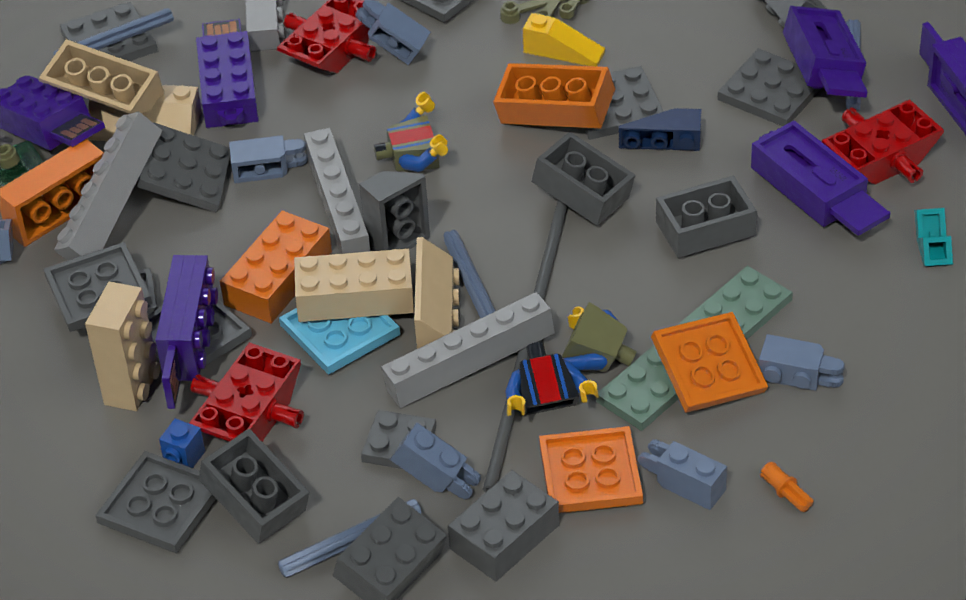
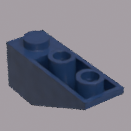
(663, 131)

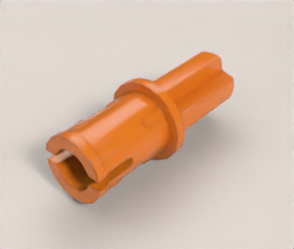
(786, 486)

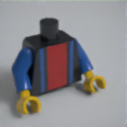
(546, 383)

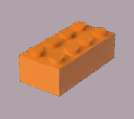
(554, 95)
(48, 192)
(265, 274)

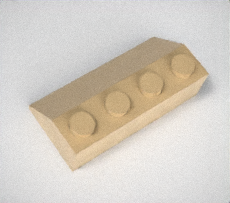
(103, 78)
(176, 108)
(434, 293)

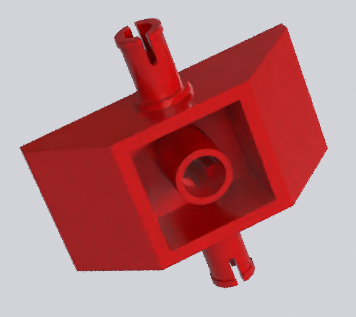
(328, 36)
(886, 142)
(249, 395)

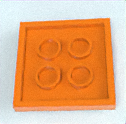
(709, 362)
(591, 469)

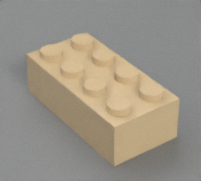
(353, 285)
(123, 346)

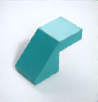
(932, 237)

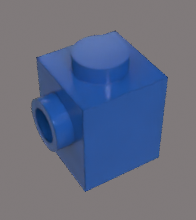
(182, 443)

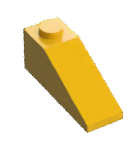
(557, 40)

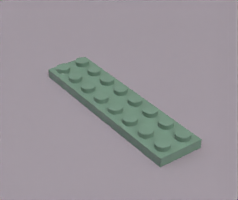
(645, 388)

